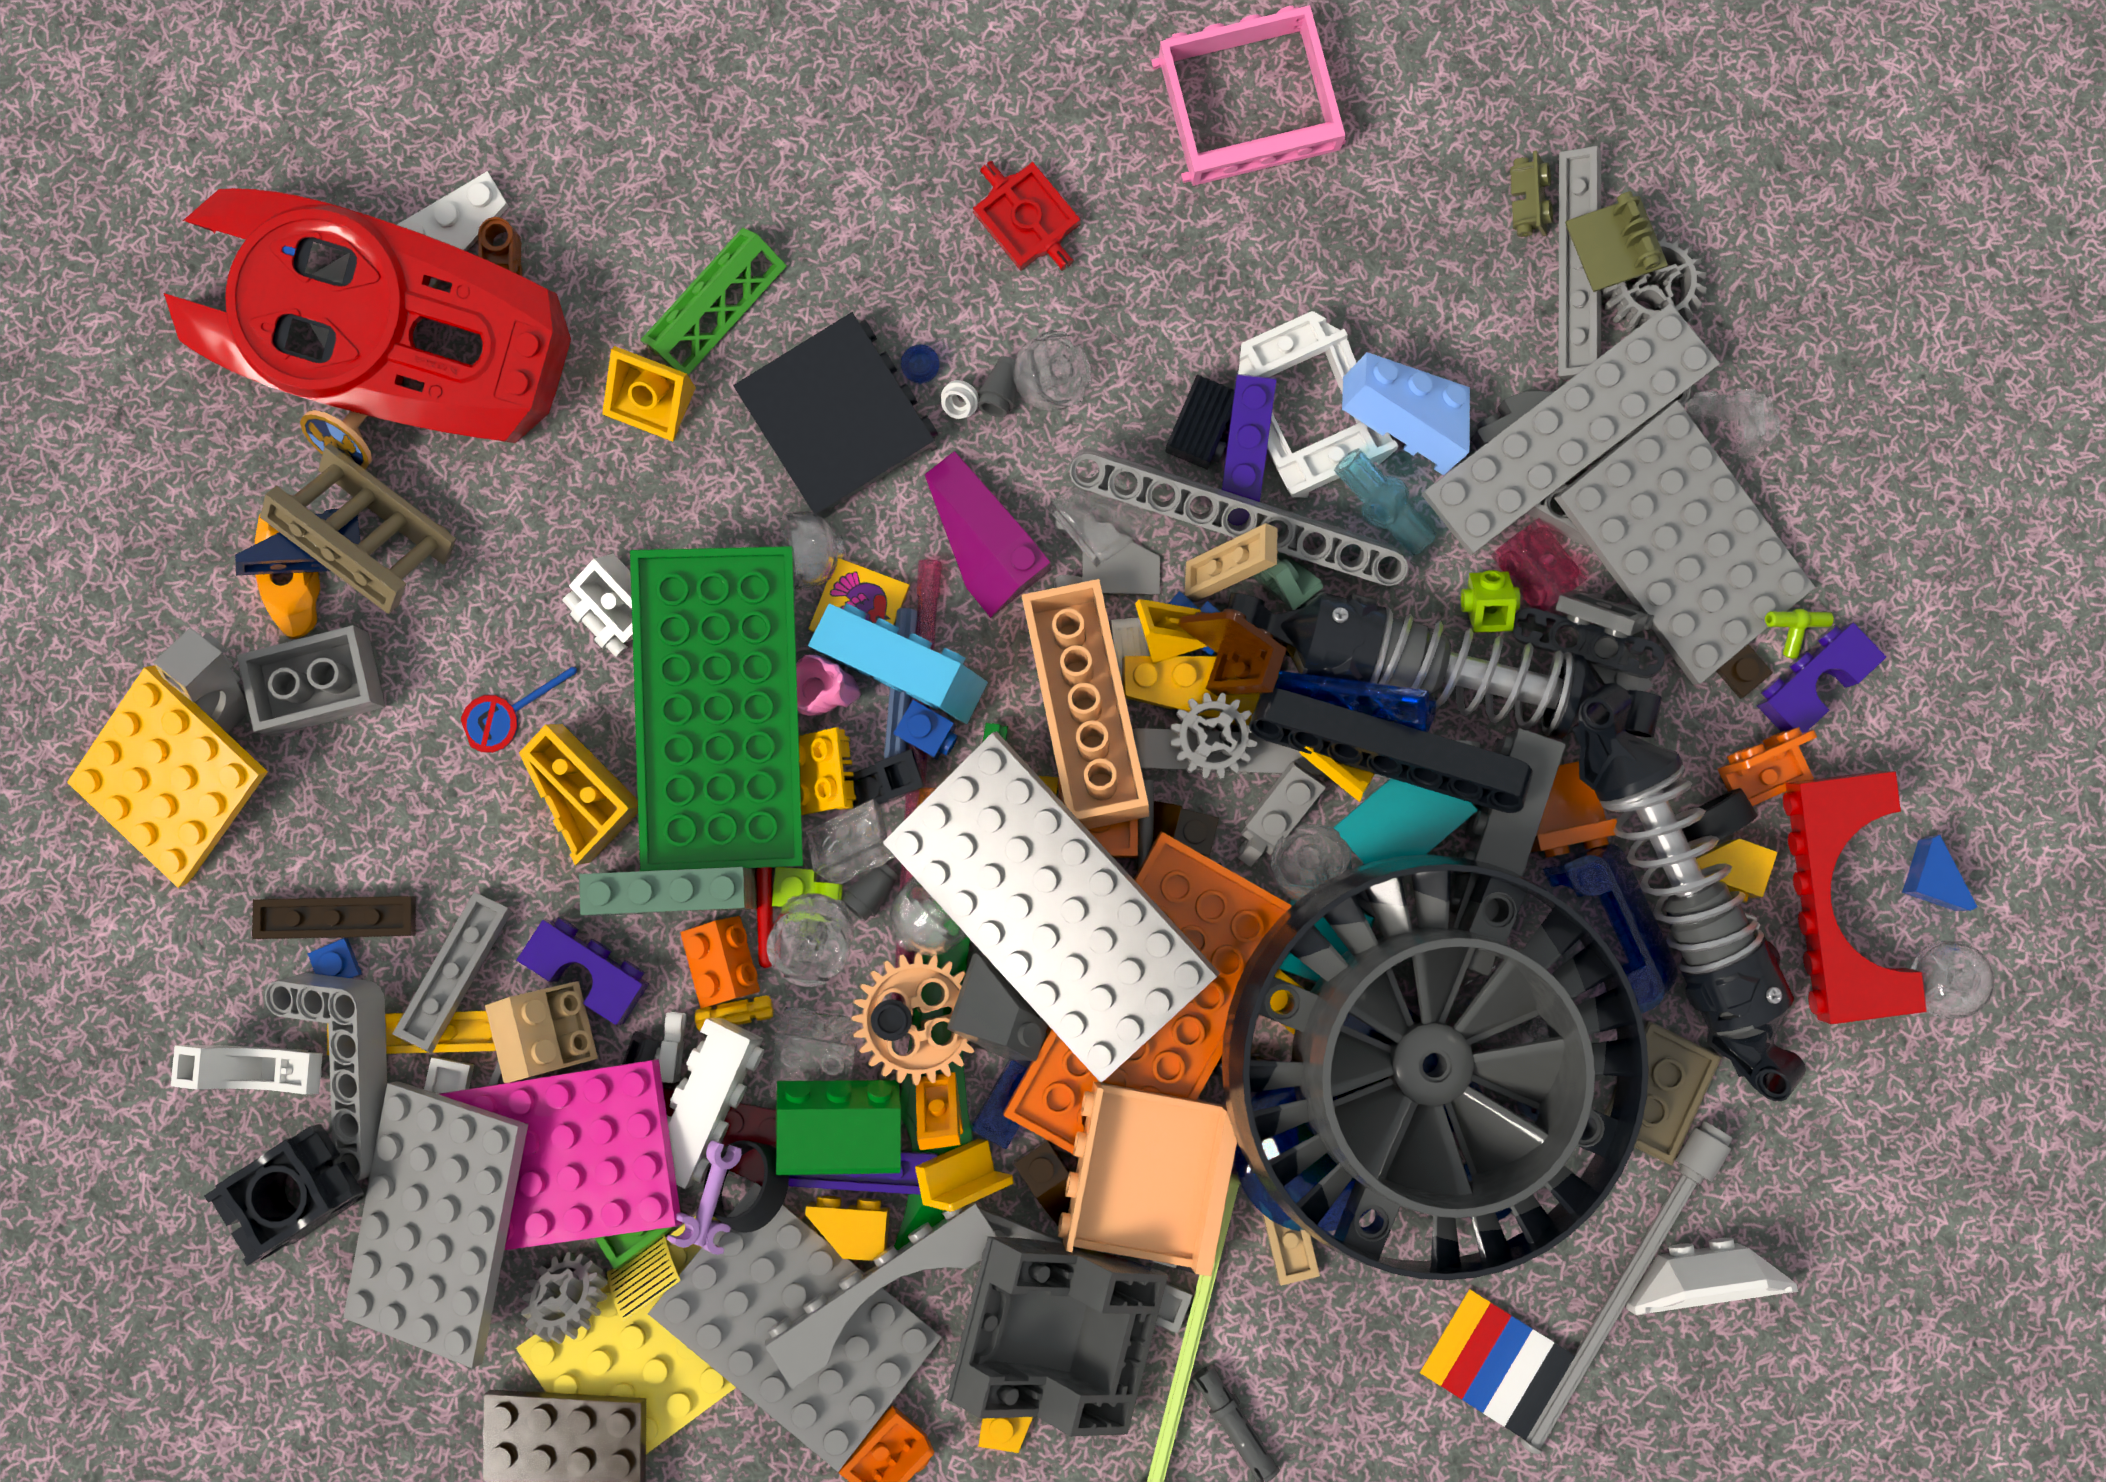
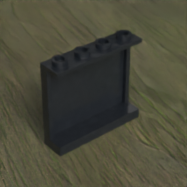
(836, 413)

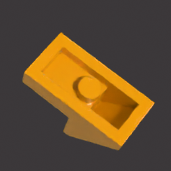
(938, 1112)

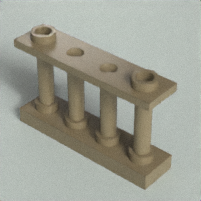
(340, 555)

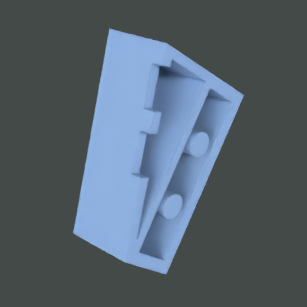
(1411, 406)

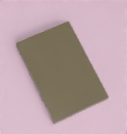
(1676, 1087)

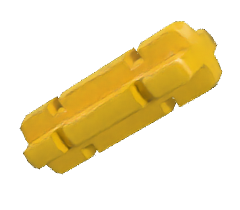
(737, 1012)

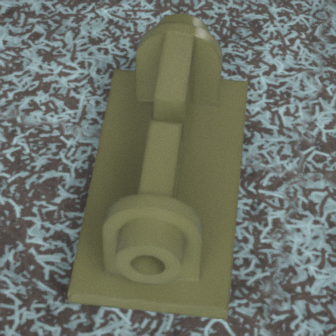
(1534, 211)

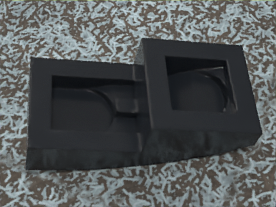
(887, 779)

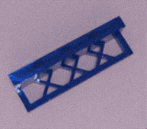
(1388, 702)

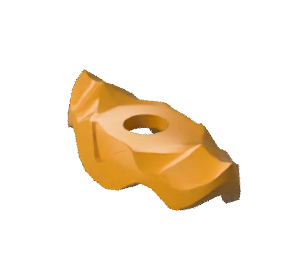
(292, 604)

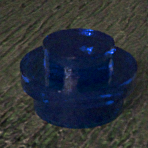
(920, 364)

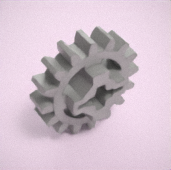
(1197, 724)
(564, 1297)

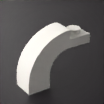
(246, 1068)

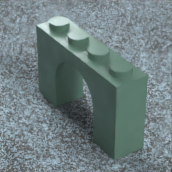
(667, 891)

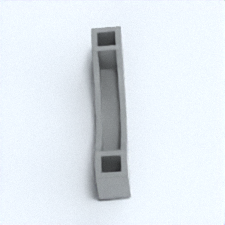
(807, 1343)

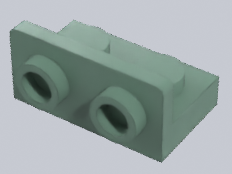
(1289, 581)

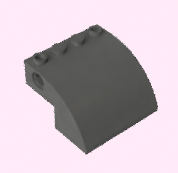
(1057, 1336)

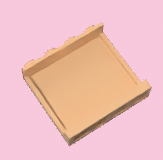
(1149, 1177)

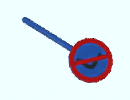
(493, 721)

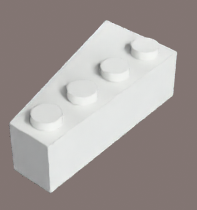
(706, 1097)

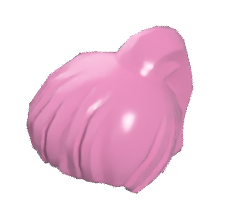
(823, 686)

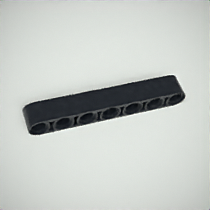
(1392, 750)

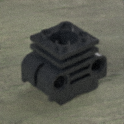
(259, 1200)

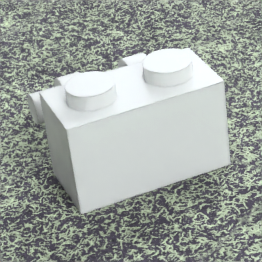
(604, 602)

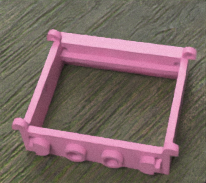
(1265, 151)

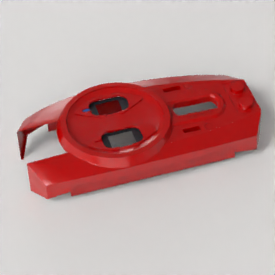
(375, 318)

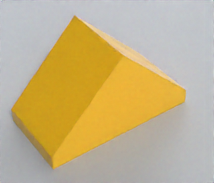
(1162, 631)

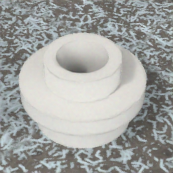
(951, 403)

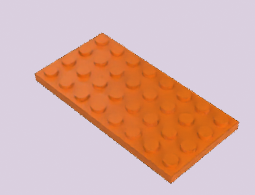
(1226, 923)

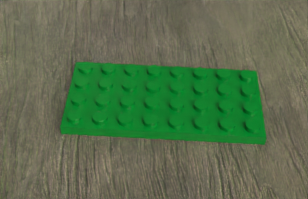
(716, 708)

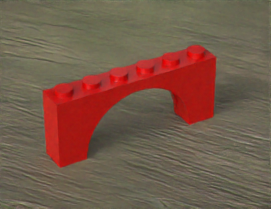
(1823, 820)

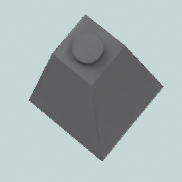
(996, 1014)

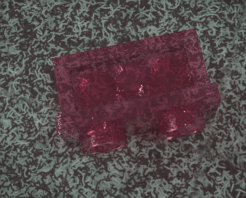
(1538, 566)

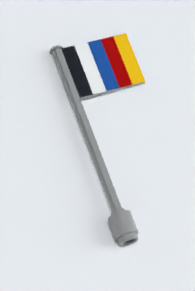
(1522, 1374)

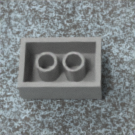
(311, 681)

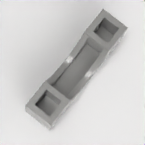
(204, 676)

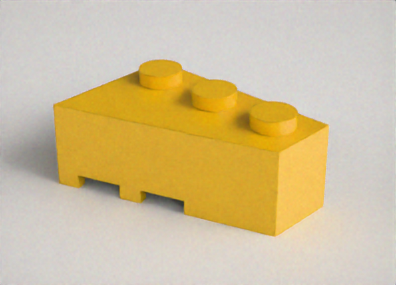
(580, 791)

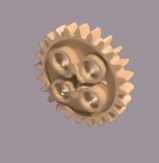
(908, 982)

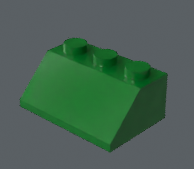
(838, 1127)

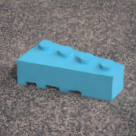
(898, 661)

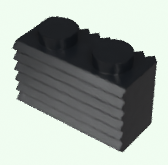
(1202, 423)

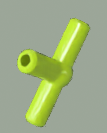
(1797, 622)

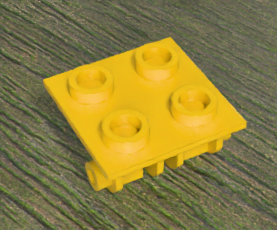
(823, 773)

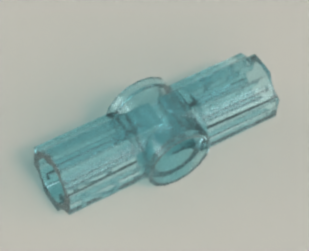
(1385, 502)

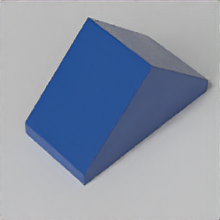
(1936, 877)

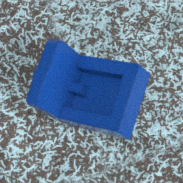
(927, 730)

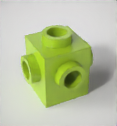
(1490, 601)

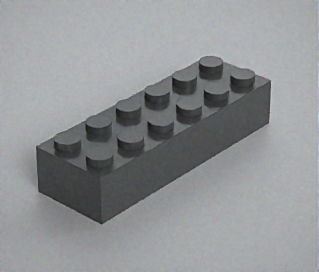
(1502, 836)

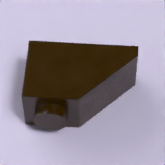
(1046, 1177)

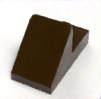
(1185, 826)

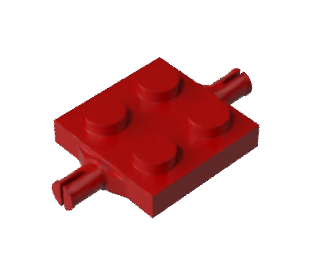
(1026, 216)

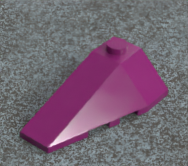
(987, 542)

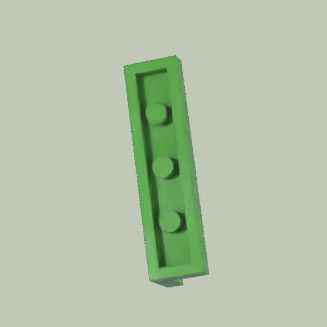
(704, 291)

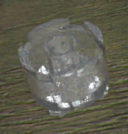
(811, 939)

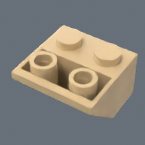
(541, 1031)

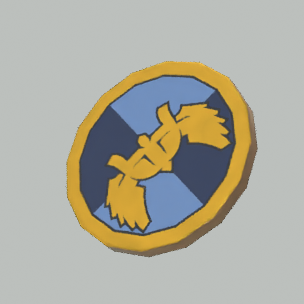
(345, 435)

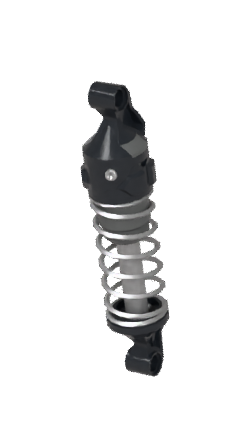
(1366, 644)
(1725, 959)

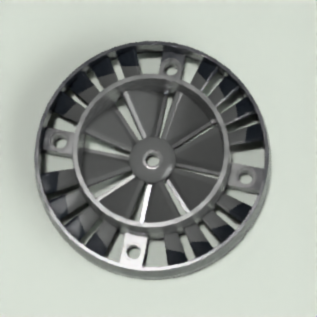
(1397, 1130)

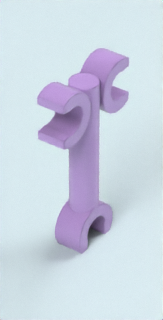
(702, 1228)

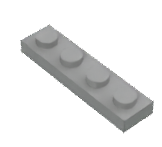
(452, 972)

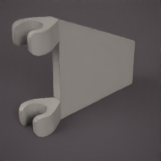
(1126, 573)

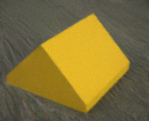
(646, 393)

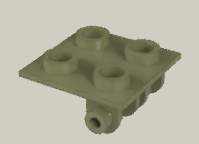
(1616, 243)

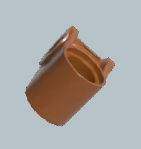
(506, 255)

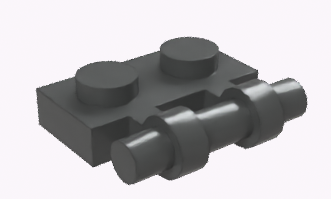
(1596, 608)

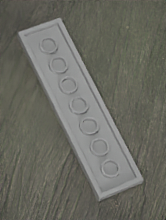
(1570, 429)

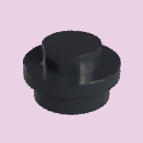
(891, 1020)

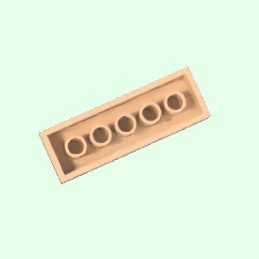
(1085, 704)

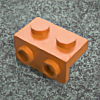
(720, 961)
(890, 1451)

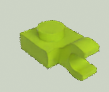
(796, 881)

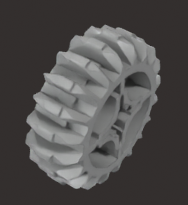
(1680, 268)

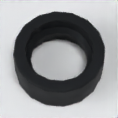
(1722, 816)

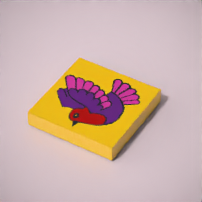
(863, 589)

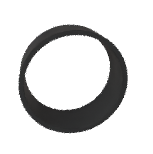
(770, 1197)

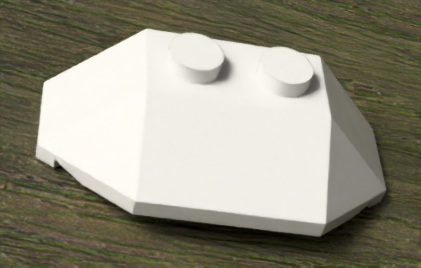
(1706, 1277)

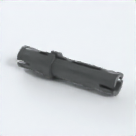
(1227, 1411)

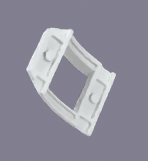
(1287, 347)

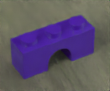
(1842, 653)
(614, 986)

